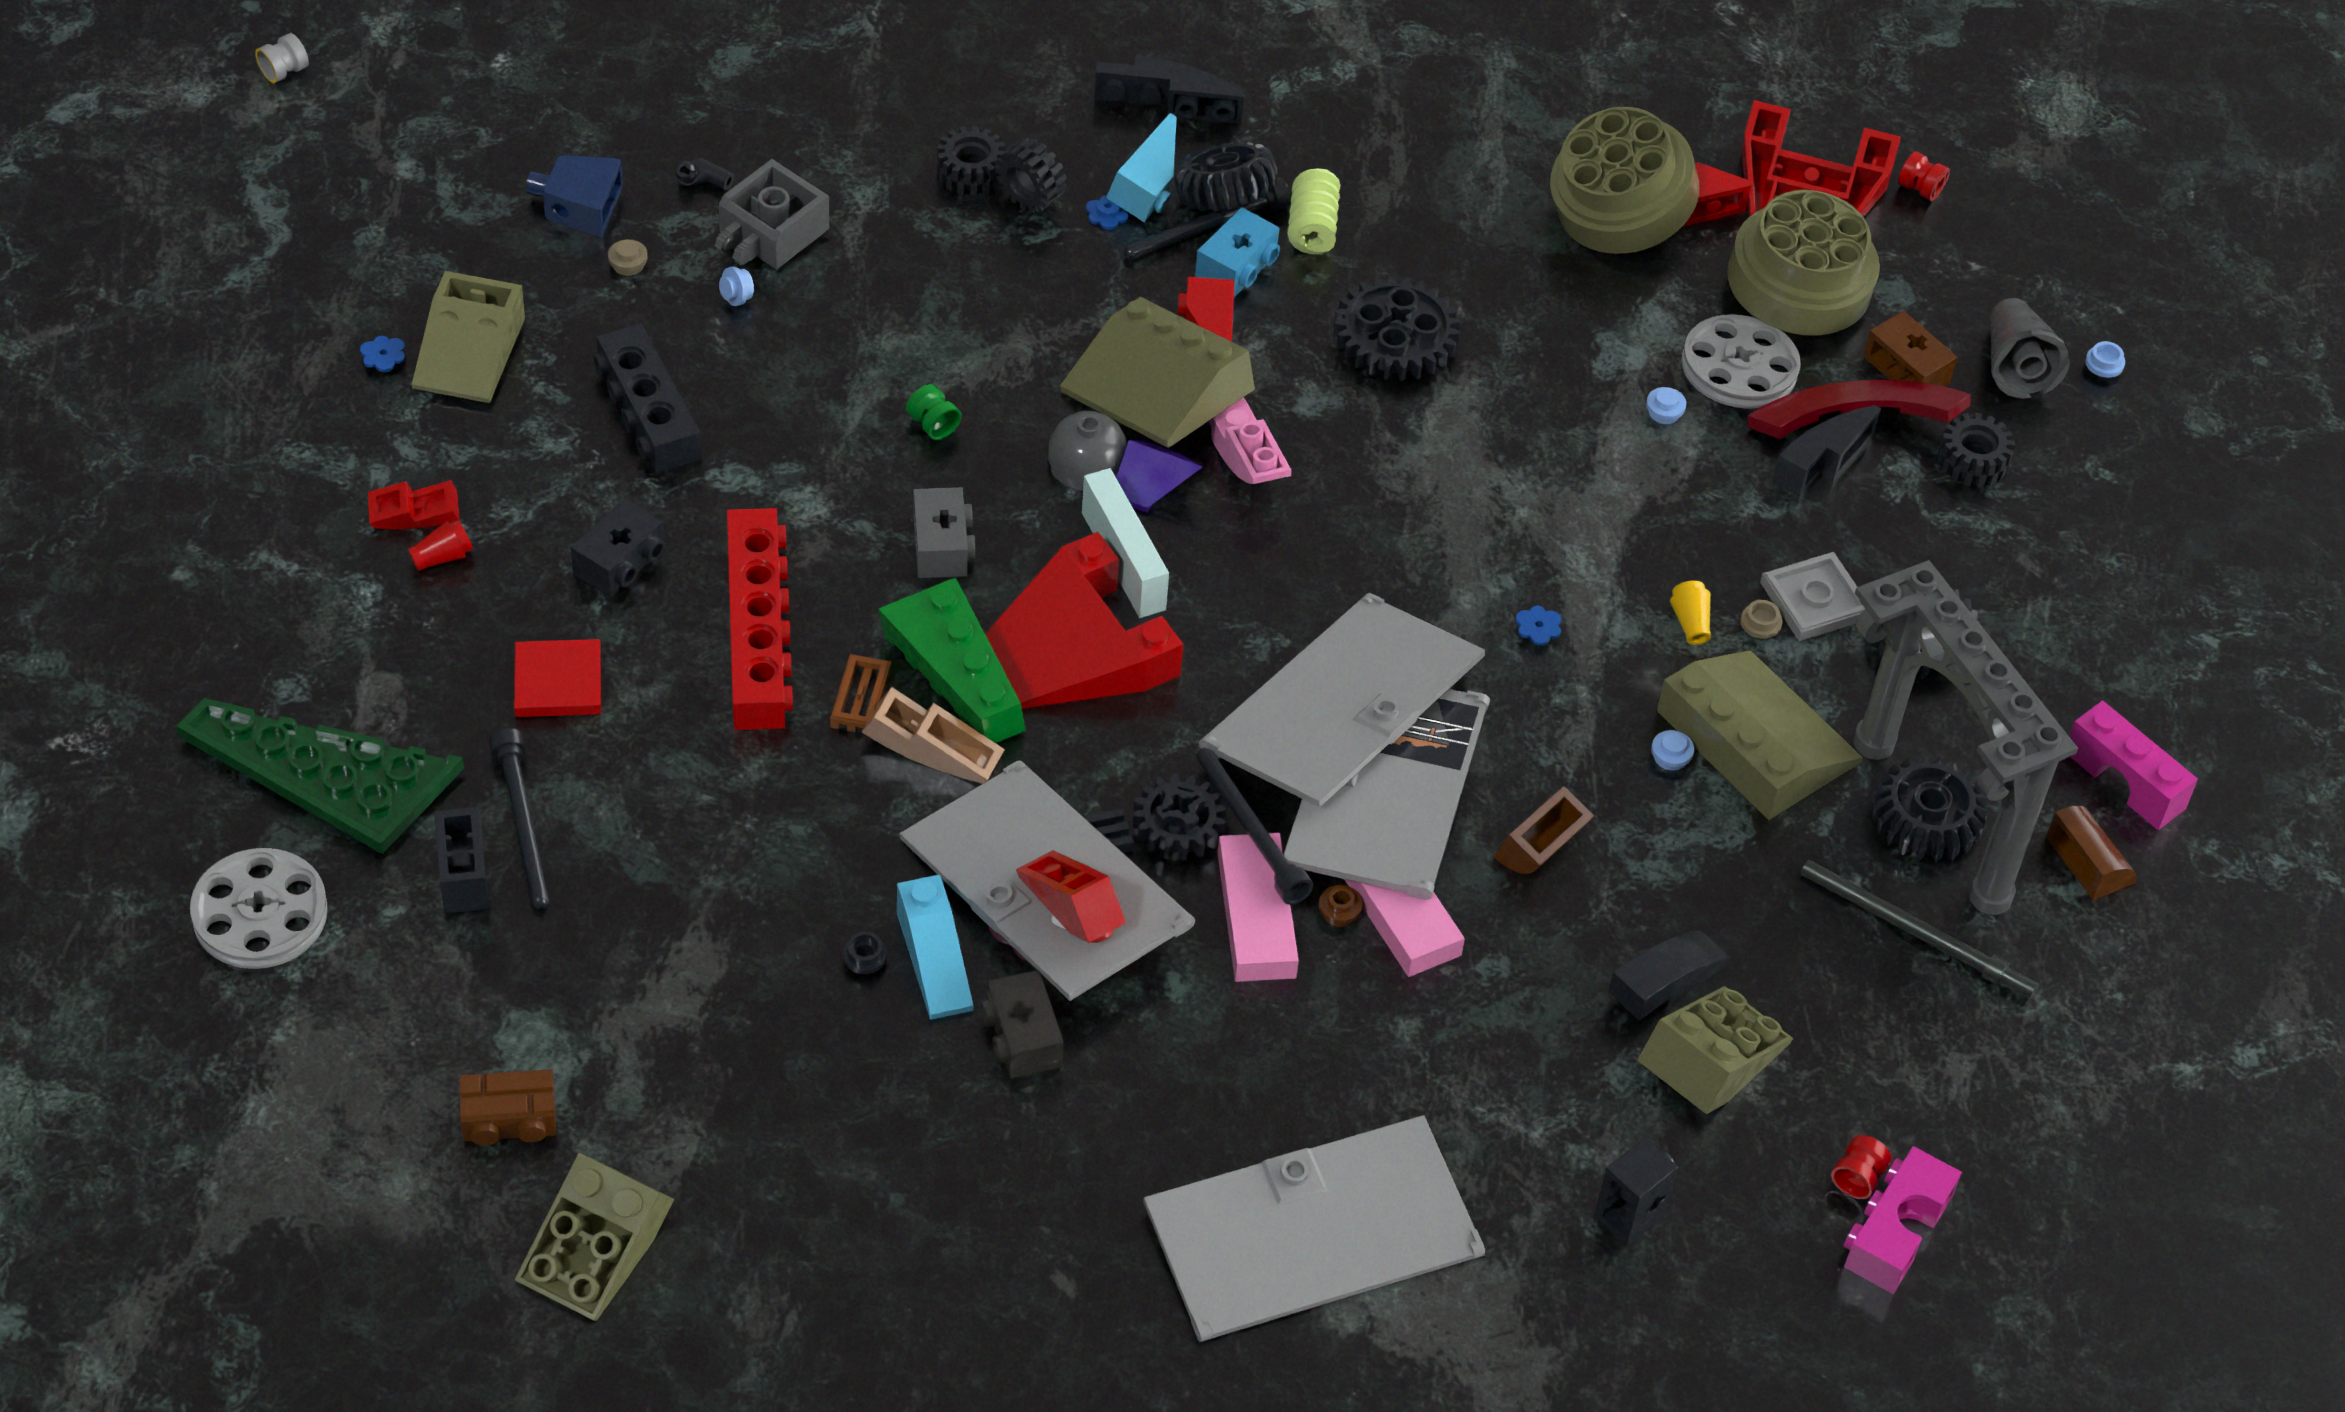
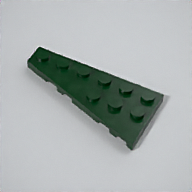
(328, 771)

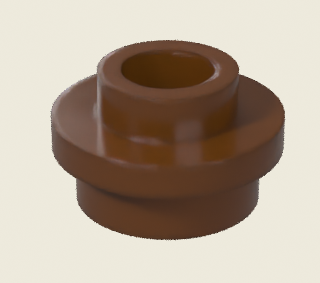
(1338, 914)

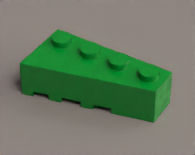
(952, 651)

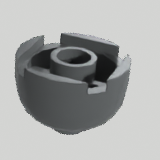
(1085, 445)

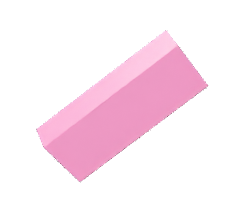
(1255, 914)
(1413, 928)

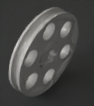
(1740, 361)
(271, 922)

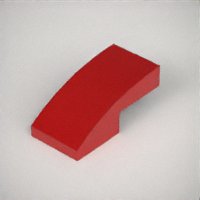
(407, 509)

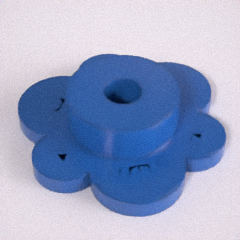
(1106, 213)
(383, 353)
(1538, 625)

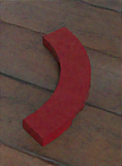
(1805, 406)

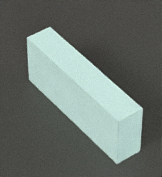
(1140, 566)

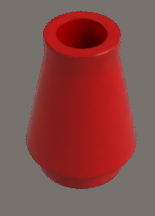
(441, 546)

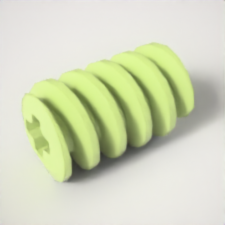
(1314, 211)

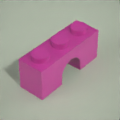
(2156, 781)
(1916, 1190)

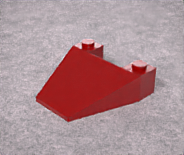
(1782, 171)
(1067, 643)

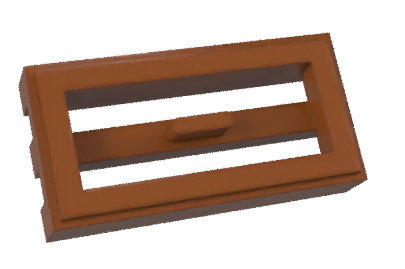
(854, 719)

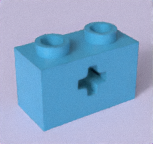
(1239, 250)

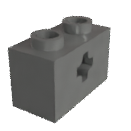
(941, 532)

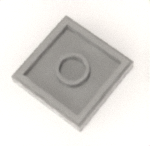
(1814, 595)

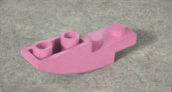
(1247, 445)

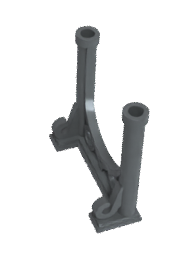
(2024, 737)

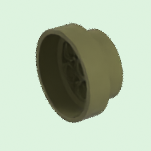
(1624, 181)
(1804, 264)

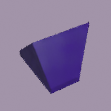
(1151, 472)

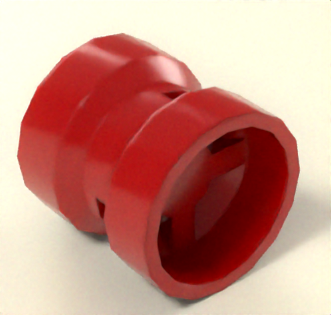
(1923, 176)
(1859, 1170)

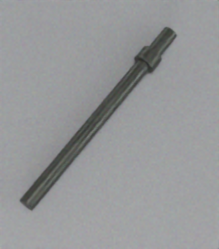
(1993, 968)

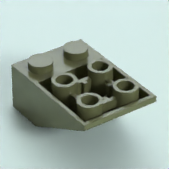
(469, 336)
(1713, 1048)
(593, 1237)

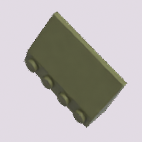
(1159, 373)
(1755, 730)

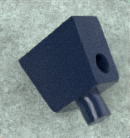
(579, 191)

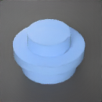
(736, 285)
(2105, 359)
(1665, 405)
(1672, 750)

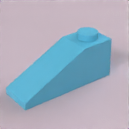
(1145, 177)
(933, 946)

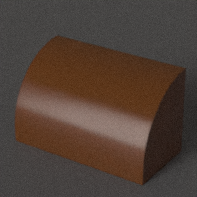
(1543, 833)
(2089, 852)

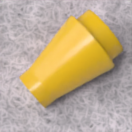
(1692, 609)

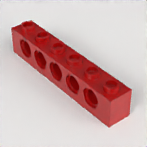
(756, 619)

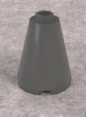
(2025, 351)

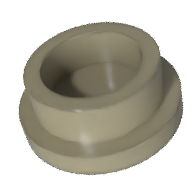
(627, 257)
(1761, 619)

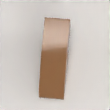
(932, 738)

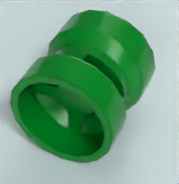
(937, 416)

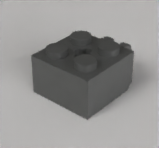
(771, 216)

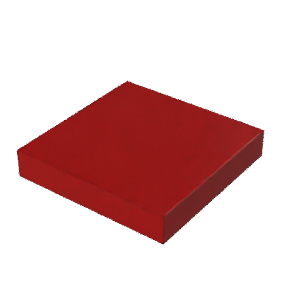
(557, 678)

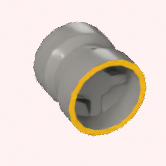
(282, 57)

